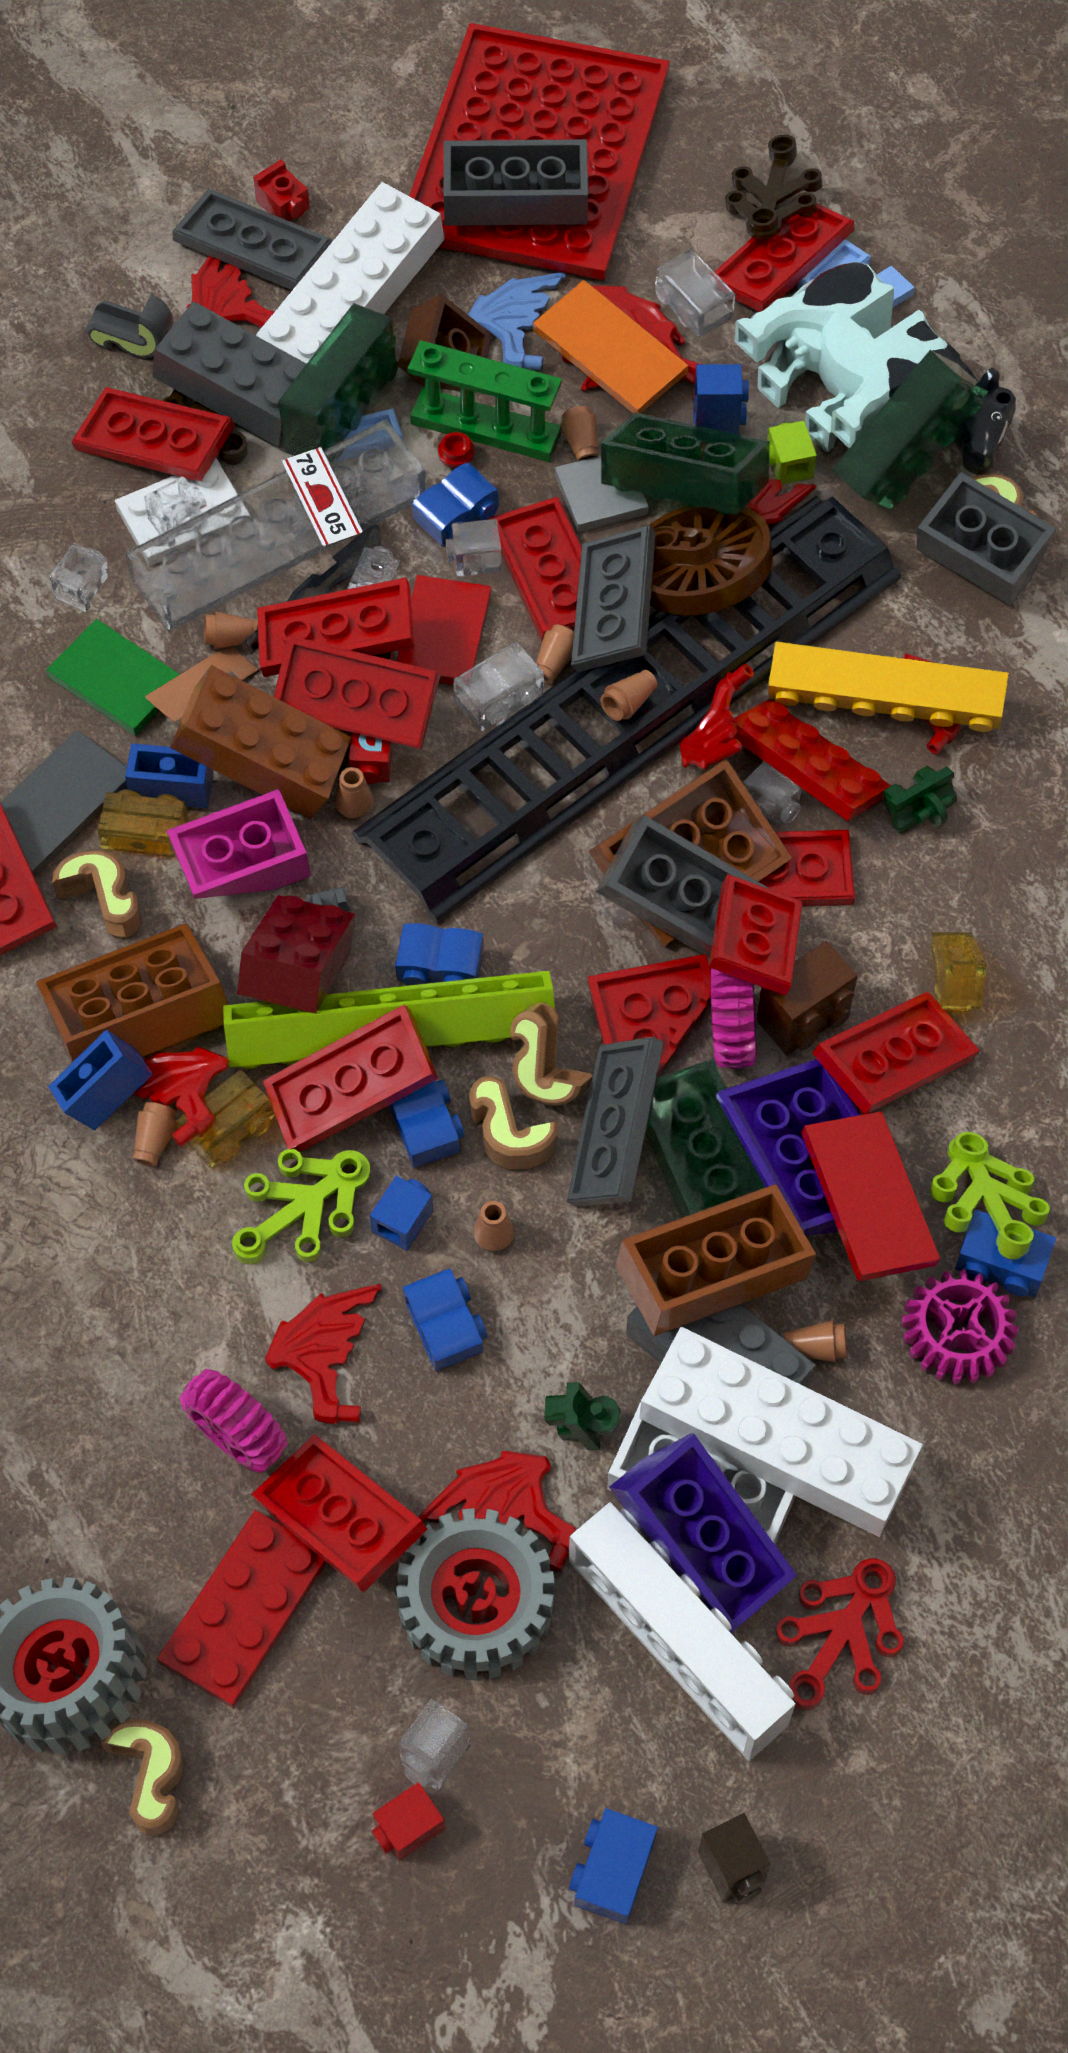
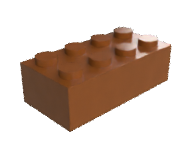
(260, 741)
(715, 1259)

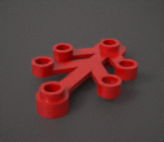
(845, 1626)

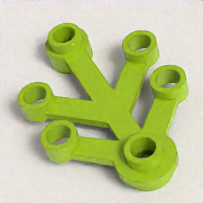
(971, 1153)
(305, 1200)

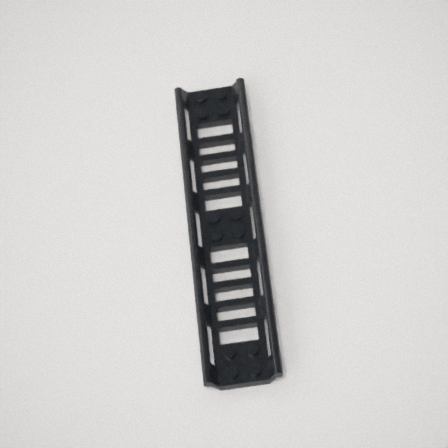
(433, 848)

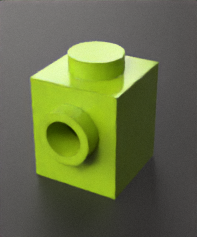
(791, 452)

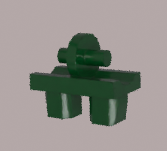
(923, 801)
(582, 1416)

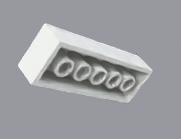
(362, 266)
(780, 1431)
(681, 1630)

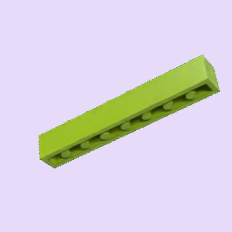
(443, 1011)

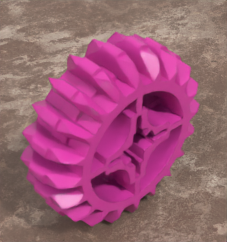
(733, 1021)
(936, 1302)
(233, 1420)

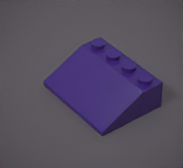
(769, 1123)

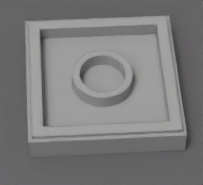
(596, 503)

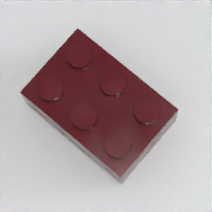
(296, 953)

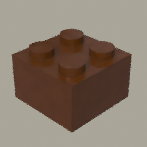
(817, 1000)

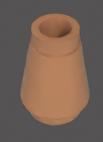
(581, 432)
(227, 630)
(555, 652)
(627, 695)
(353, 794)
(153, 1132)
(493, 1227)
(820, 1341)

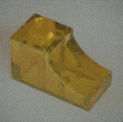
(958, 971)

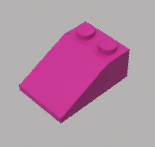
(241, 849)

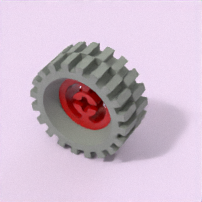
(433, 1575)
(66, 1629)

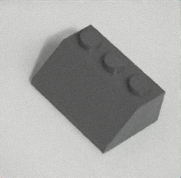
(984, 538)

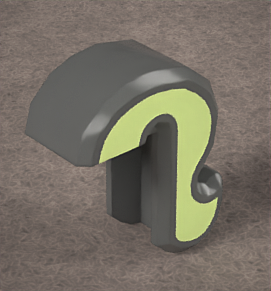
(130, 329)

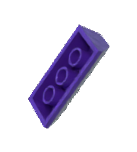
(704, 1528)

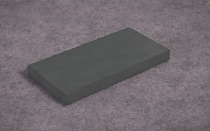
(250, 239)
(613, 599)
(62, 798)
(615, 1122)

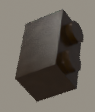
(734, 1859)

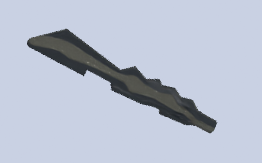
(317, 584)

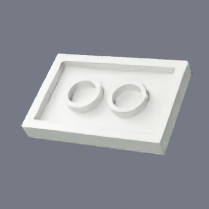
(132, 509)

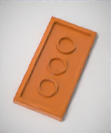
(610, 348)

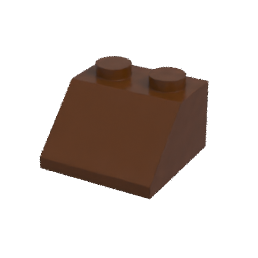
(445, 325)

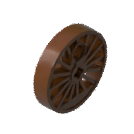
(687, 555)

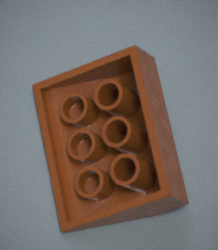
(718, 818)
(141, 993)

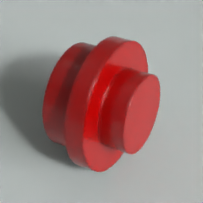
(456, 450)

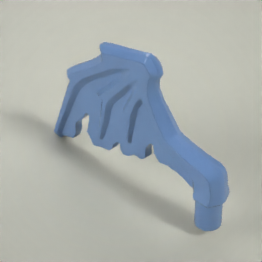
(515, 308)

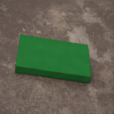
(111, 675)

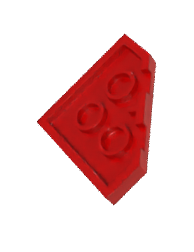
(652, 1002)

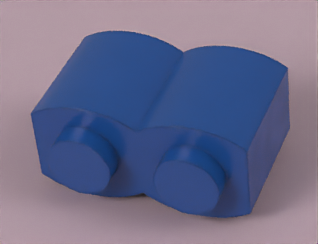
(459, 498)
(438, 954)
(426, 1124)
(443, 1319)

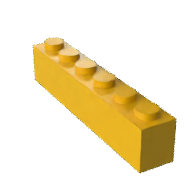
(887, 686)

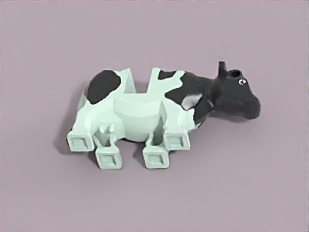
(844, 334)

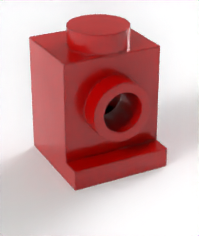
(281, 192)

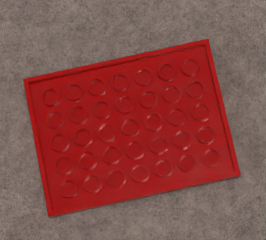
(547, 90)

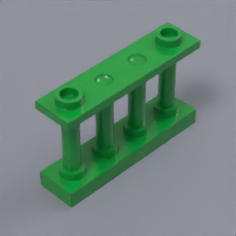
(481, 422)

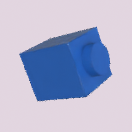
(402, 1212)

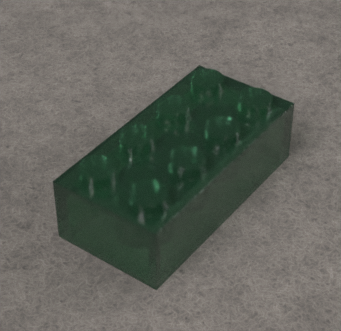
(339, 382)
(910, 430)
(685, 463)
(697, 1142)

